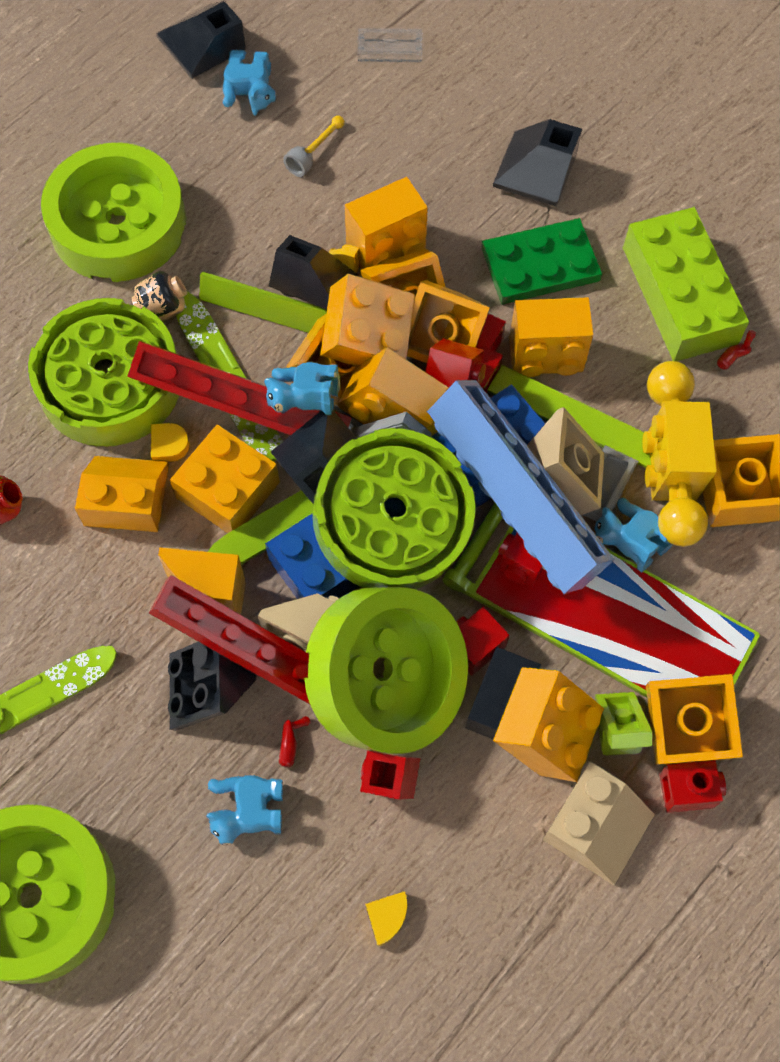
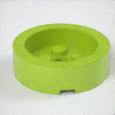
(120, 182)
(88, 402)
(362, 536)
(421, 673)
(76, 887)

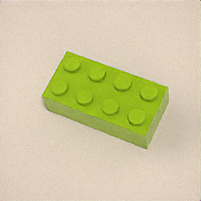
(684, 284)

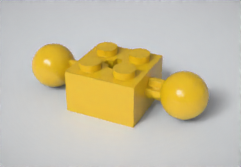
(679, 452)

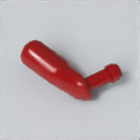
(736, 351)
(288, 741)

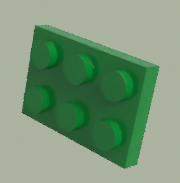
(541, 261)

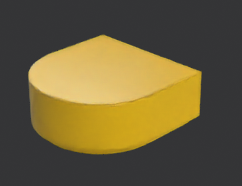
(168, 442)

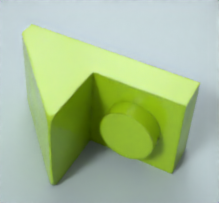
(622, 724)

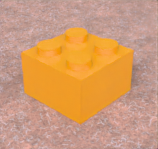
(387, 223)
(365, 320)
(550, 336)
(389, 387)
(225, 480)
(745, 481)
(693, 719)
(549, 724)

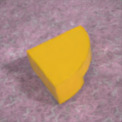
(348, 255)
(387, 916)

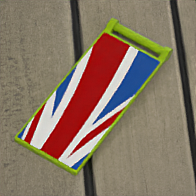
(618, 623)

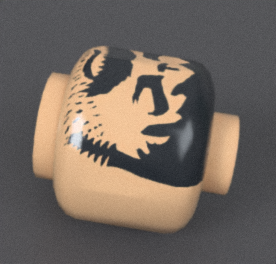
(160, 295)

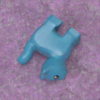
(248, 80)
(310, 387)
(636, 539)
(251, 815)

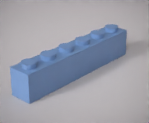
(519, 486)

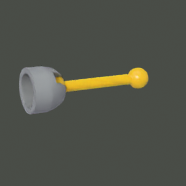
(300, 159)

